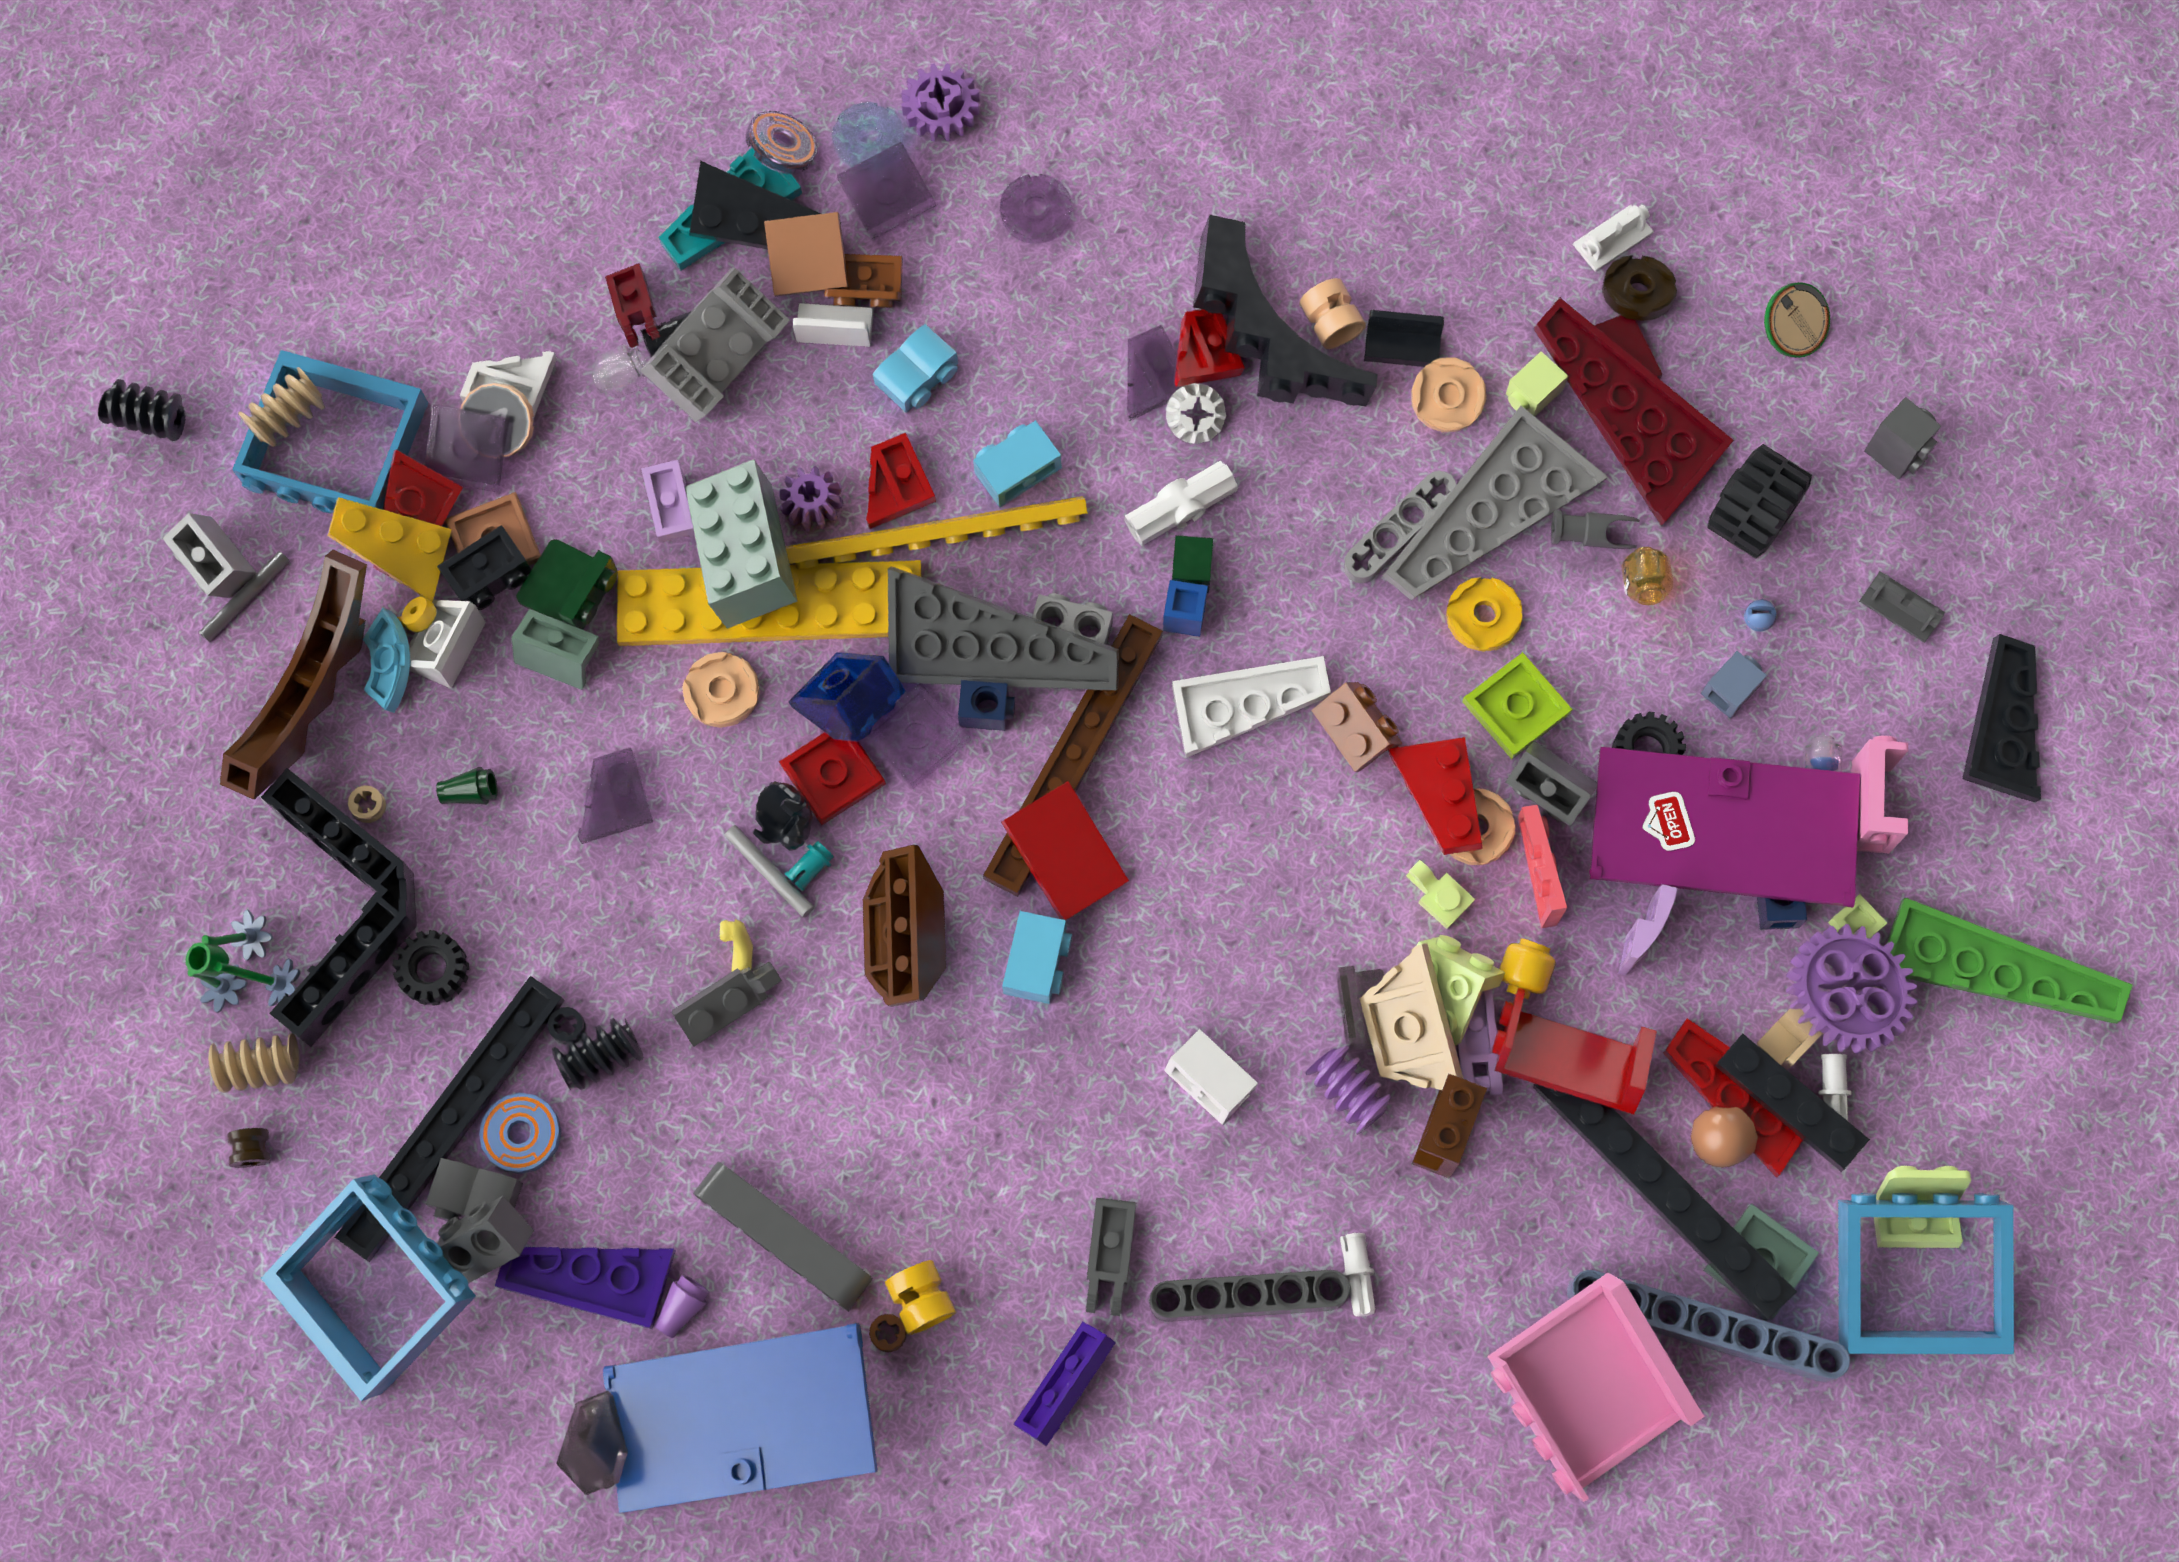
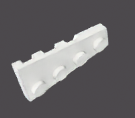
(1238, 701)

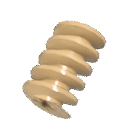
(283, 408)
(254, 1065)

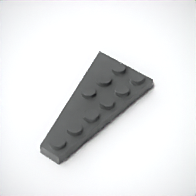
(955, 637)

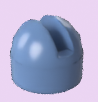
(1760, 620)

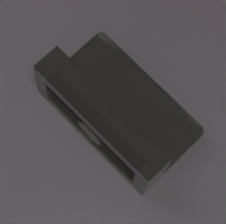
(1351, 988)

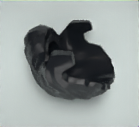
(783, 816)

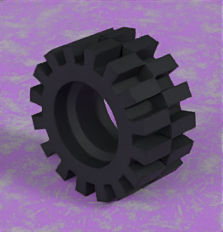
(1651, 727)
(417, 949)

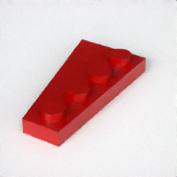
(1695, 1056)

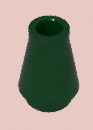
(470, 787)

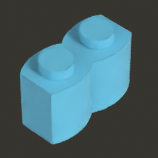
(916, 369)

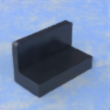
(1403, 338)

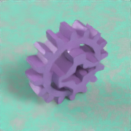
(958, 97)

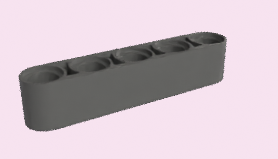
(783, 1236)
(1266, 1285)

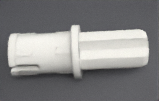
(1835, 1083)
(1358, 1273)

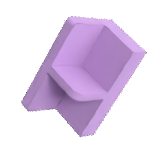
(668, 501)

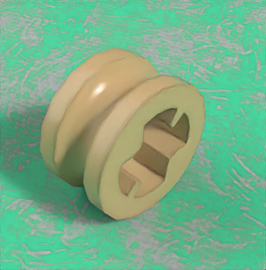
(357, 811)

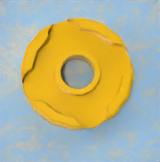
(1478, 634)

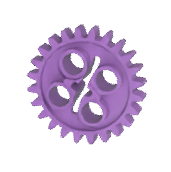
(1857, 1022)

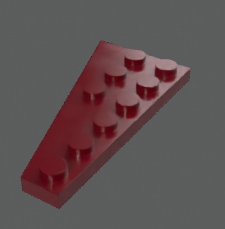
(1646, 423)

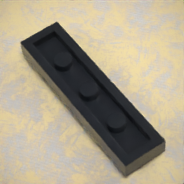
(1792, 1102)

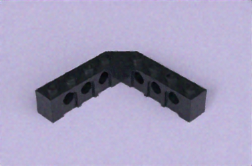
(373, 937)

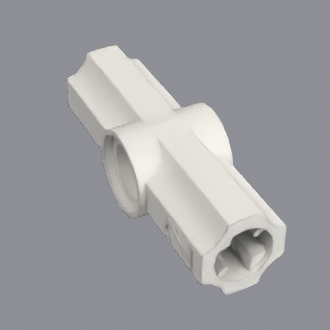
(1180, 503)

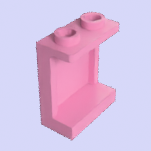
(1874, 830)

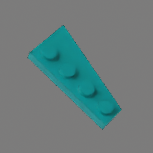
(688, 249)

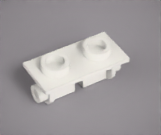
(1614, 236)

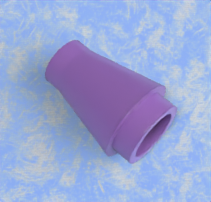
(681, 1305)

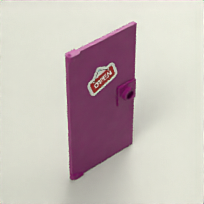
(1726, 826)

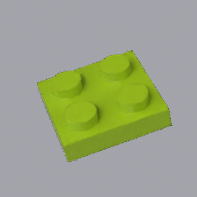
(1517, 705)

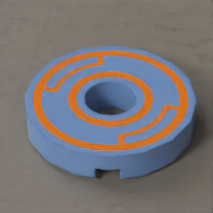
(536, 1150)

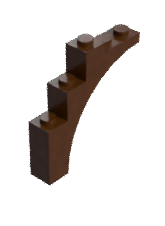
(308, 684)

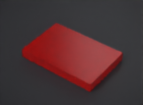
(1065, 851)

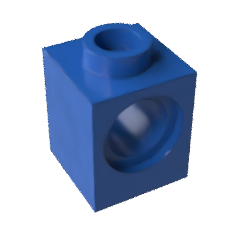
(1184, 608)

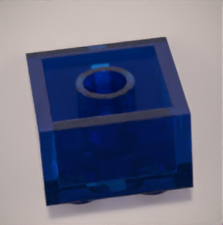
(849, 695)

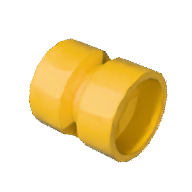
(920, 1297)

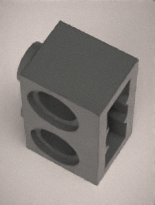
(484, 1238)

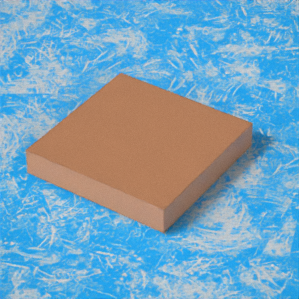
(806, 254)
(479, 521)

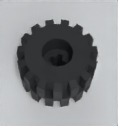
(1759, 500)

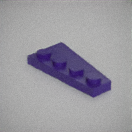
(604, 1282)

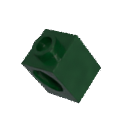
(1192, 560)

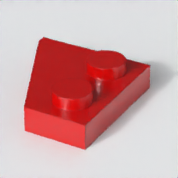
(1202, 350)
(896, 482)

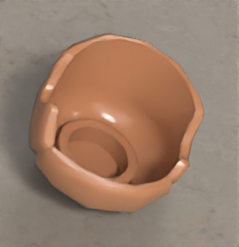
(1723, 1136)

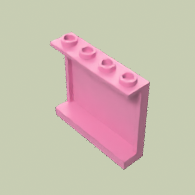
(1592, 1383)

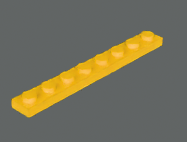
(952, 529)

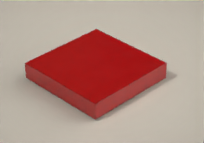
(832, 775)

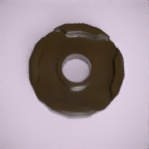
(1634, 303)

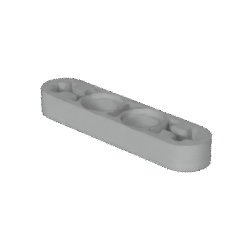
(1396, 524)

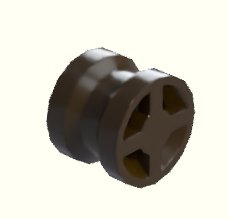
(248, 1147)

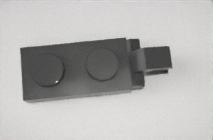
(724, 1002)

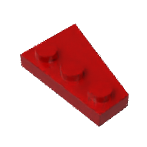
(418, 492)

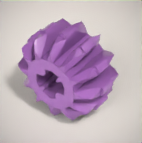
(822, 506)

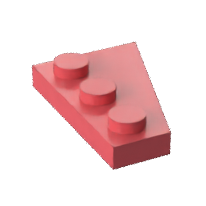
(1542, 866)

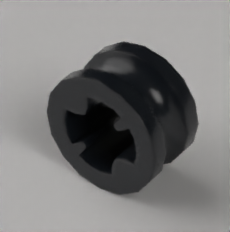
(570, 1014)

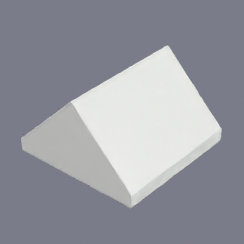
(446, 644)

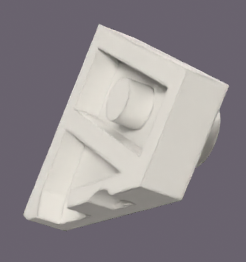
(526, 375)

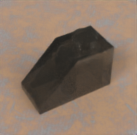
(594, 1445)

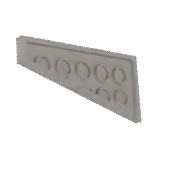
(1504, 492)

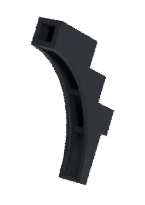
(1256, 331)

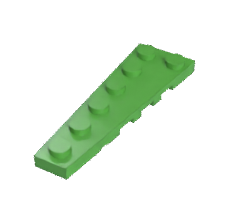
(1986, 963)

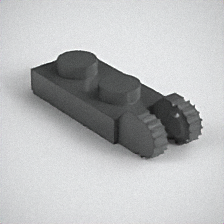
(1110, 1250)

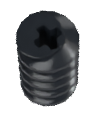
(143, 410)
(597, 1054)

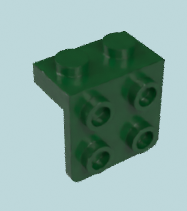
(568, 583)

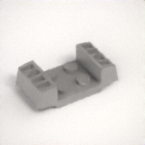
(714, 344)

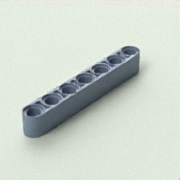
(1727, 1327)

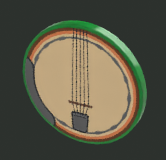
(1797, 320)

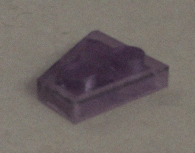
(1150, 372)
(614, 797)

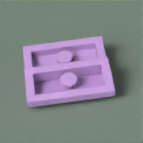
(1646, 931)

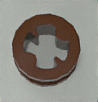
(883, 1345)

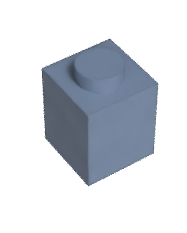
(1734, 683)

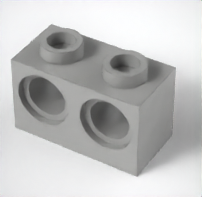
(1075, 615)

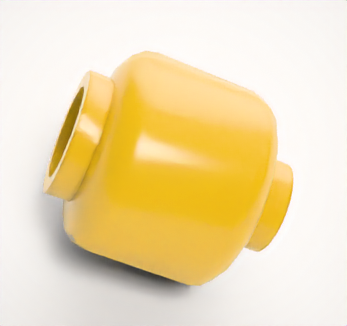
(1527, 967)

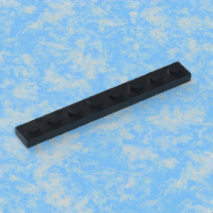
(456, 1110)
(1675, 1201)

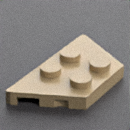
(1411, 1024)

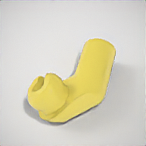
(742, 943)

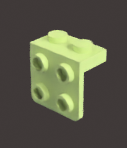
(1461, 980)
(1921, 1231)

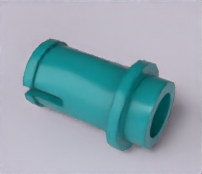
(812, 863)

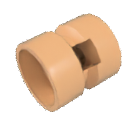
(1331, 310)

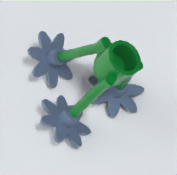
(211, 964)

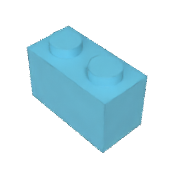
(1016, 463)
(1036, 957)

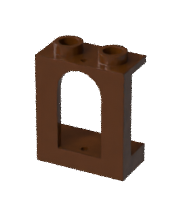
(1449, 1126)

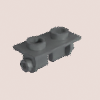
(1902, 607)

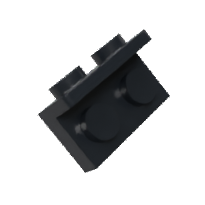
(486, 569)

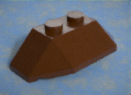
(904, 927)

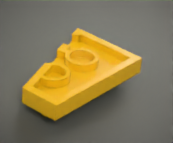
(393, 542)

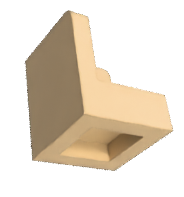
(1788, 1039)

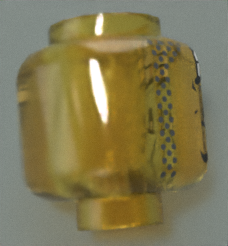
(1647, 576)

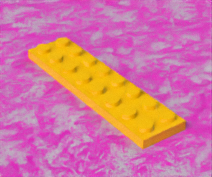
(830, 604)

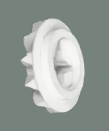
(1183, 426)

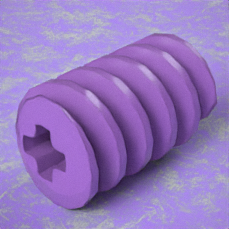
(1350, 1087)

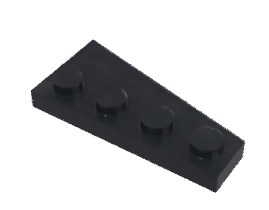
(736, 209)
(2003, 735)

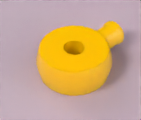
(418, 614)

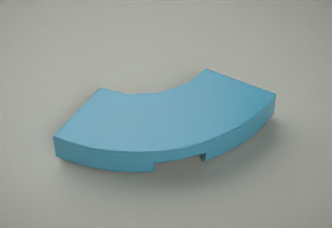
(389, 660)

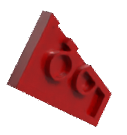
(1443, 789)

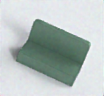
(553, 648)

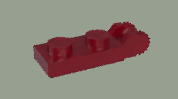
(632, 302)

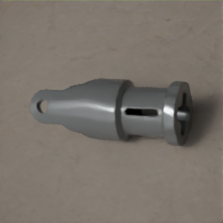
(1586, 529)

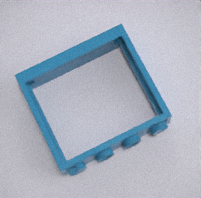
(346, 382)
(320, 1320)
(1924, 1342)

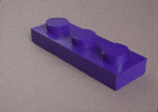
(1064, 1383)

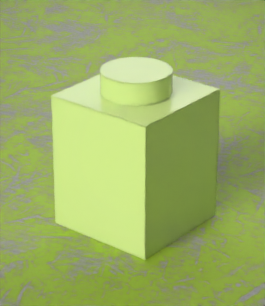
(1536, 384)

